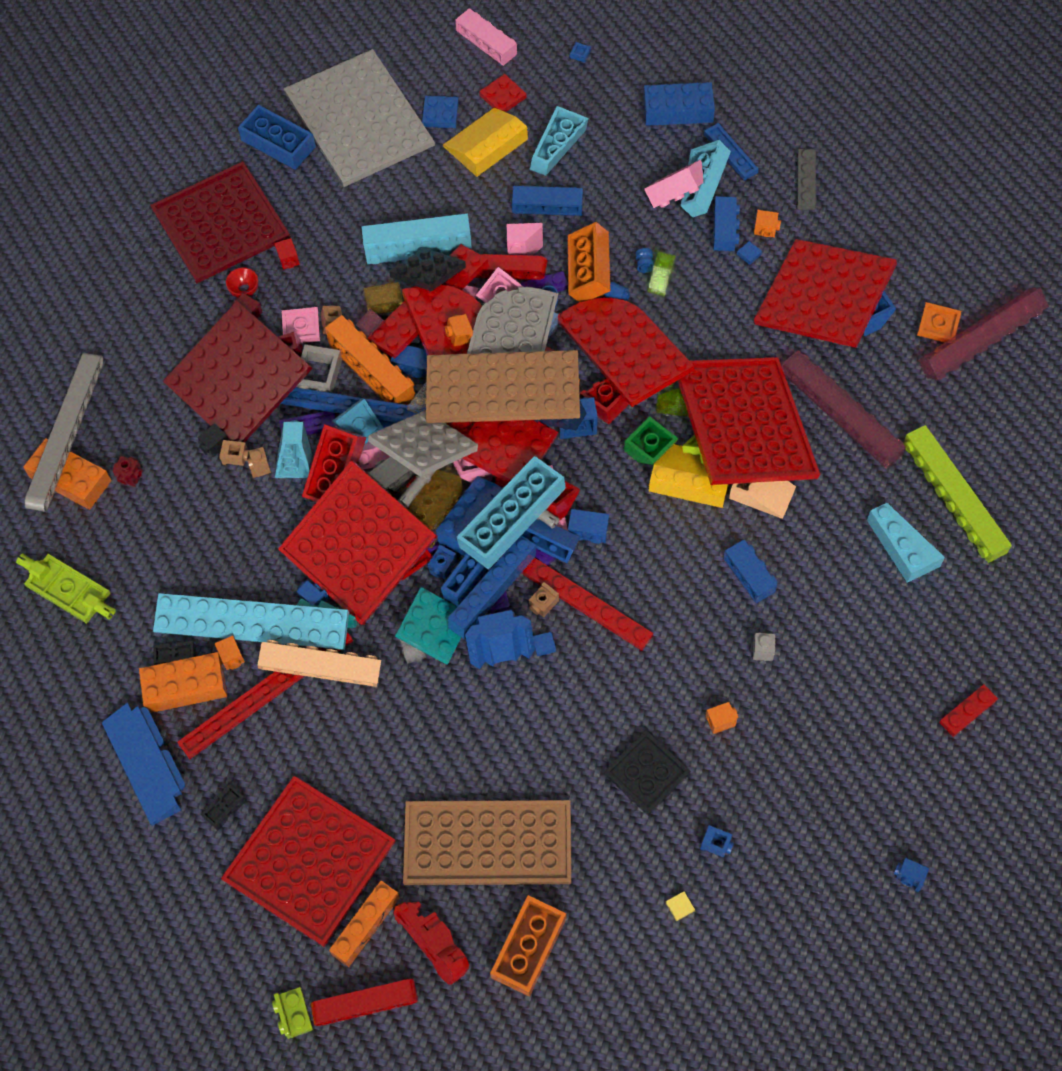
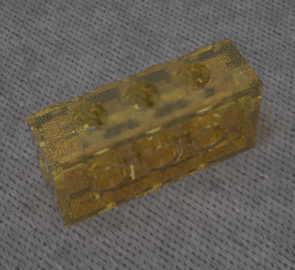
(436, 499)

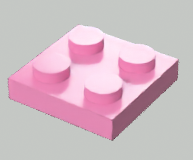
(302, 322)

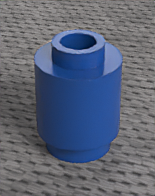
(617, 291)

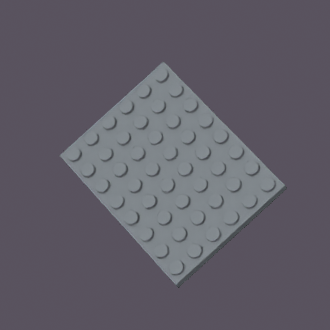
(359, 117)

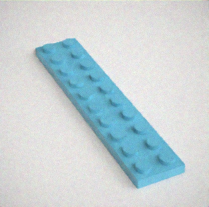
(251, 621)

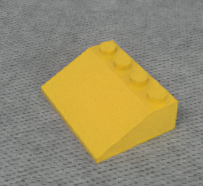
(487, 140)
(685, 478)

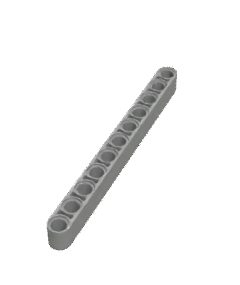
(64, 433)

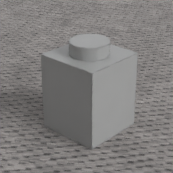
(764, 646)

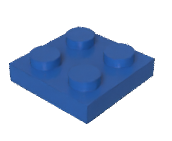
(440, 111)

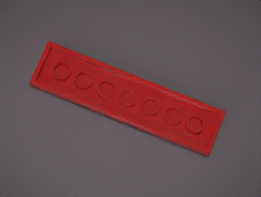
(399, 327)

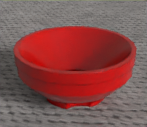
(240, 277)

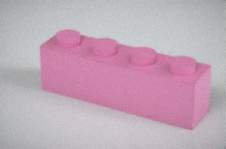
(486, 36)

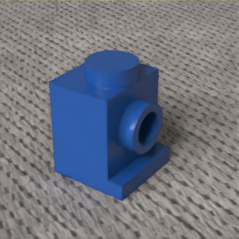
(442, 569)
(312, 593)
(713, 835)
(911, 873)

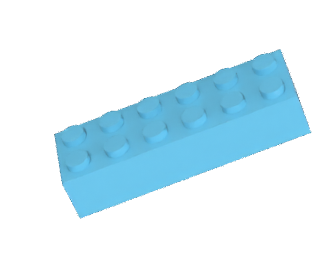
(403, 239)
(511, 512)

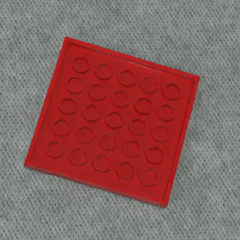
(825, 292)
(357, 542)
(308, 861)

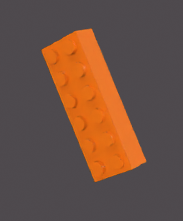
(369, 362)

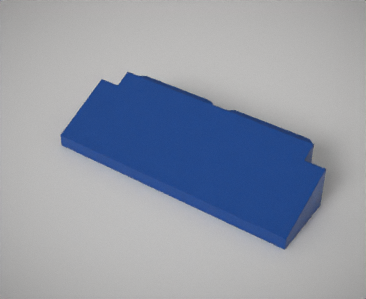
(146, 766)

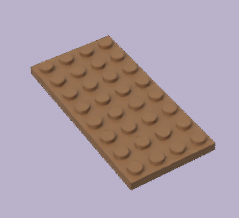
(502, 386)
(487, 842)

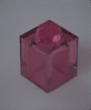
(370, 323)

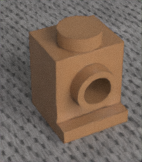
(329, 314)
(230, 452)
(258, 462)
(543, 607)

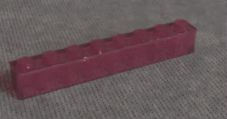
(983, 333)
(843, 409)

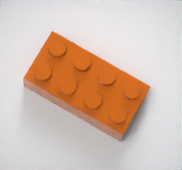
(588, 262)
(79, 480)
(183, 682)
(528, 945)

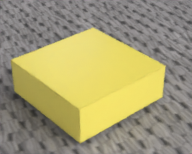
(680, 906)

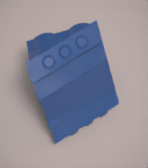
(499, 639)

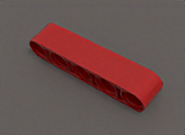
(516, 266)
(364, 1002)

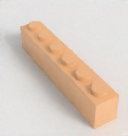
(319, 664)

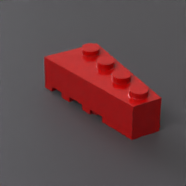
(607, 399)

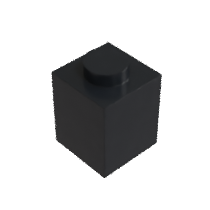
(212, 440)

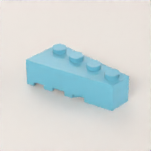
(560, 135)
(713, 159)
(294, 452)
(904, 544)

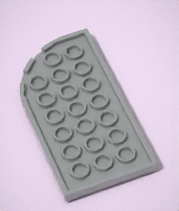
(514, 322)

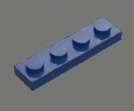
(737, 159)

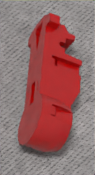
(434, 940)

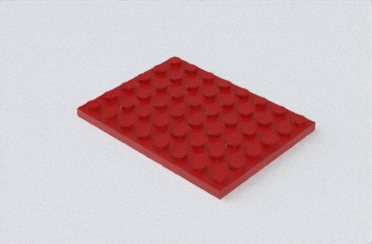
(747, 422)

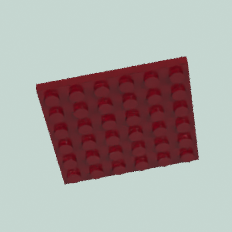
(220, 222)
(237, 374)

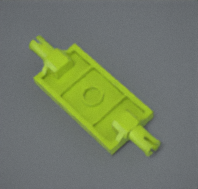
(66, 587)

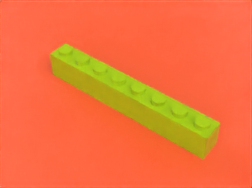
(957, 494)

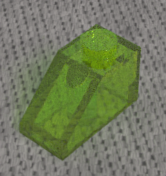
(661, 273)
(672, 403)

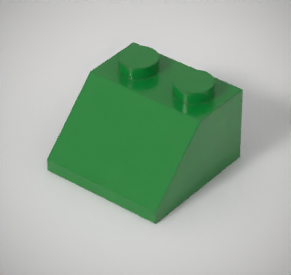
(649, 442)

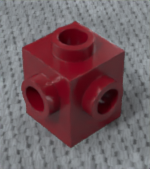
(127, 471)

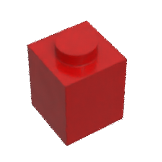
(287, 254)

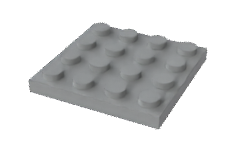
(422, 445)

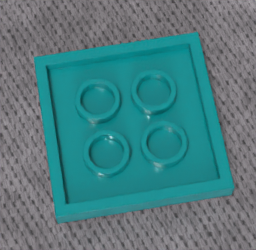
(427, 626)

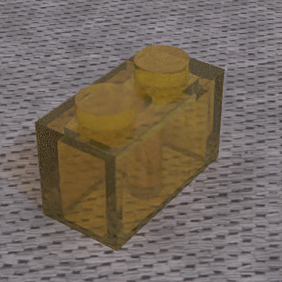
(383, 297)

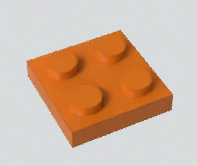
(939, 322)

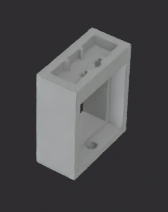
(322, 355)

